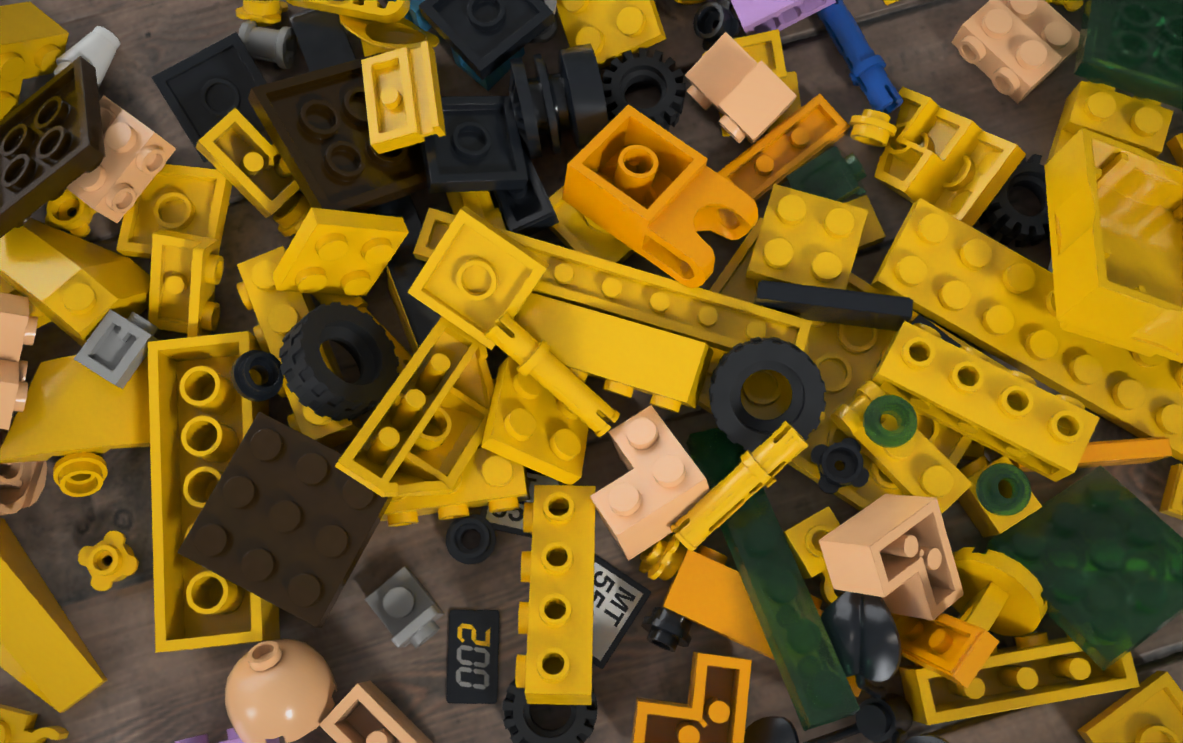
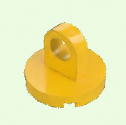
(998, 593)

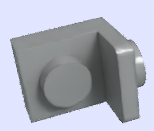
(117, 347)
(406, 609)

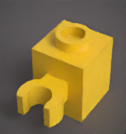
(805, 546)

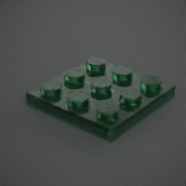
(1134, 47)
(1102, 565)

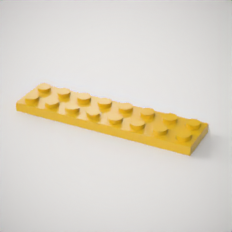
(1011, 313)

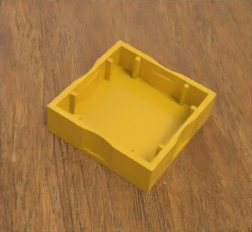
(1117, 242)

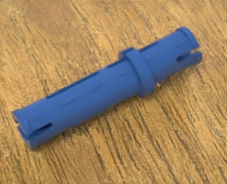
(865, 66)

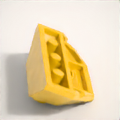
(426, 420)

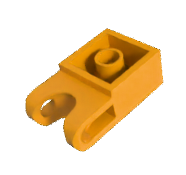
(656, 196)

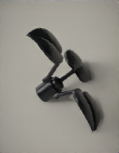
(869, 649)

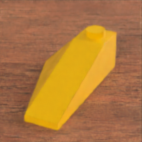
(71, 277)
(36, 635)

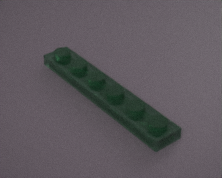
(778, 593)

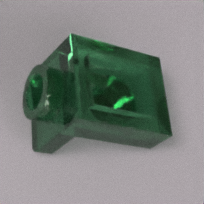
(830, 176)

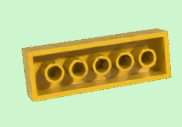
(193, 436)

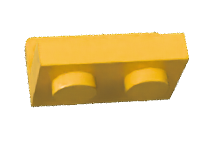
(184, 283)

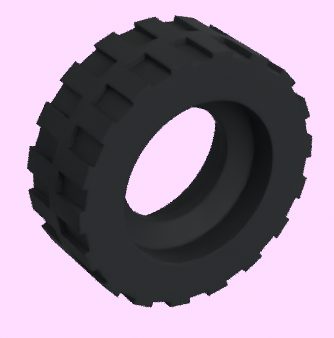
(761, 355)
(316, 383)

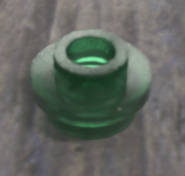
(900, 410)
(988, 491)

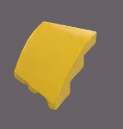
(945, 159)
(78, 412)

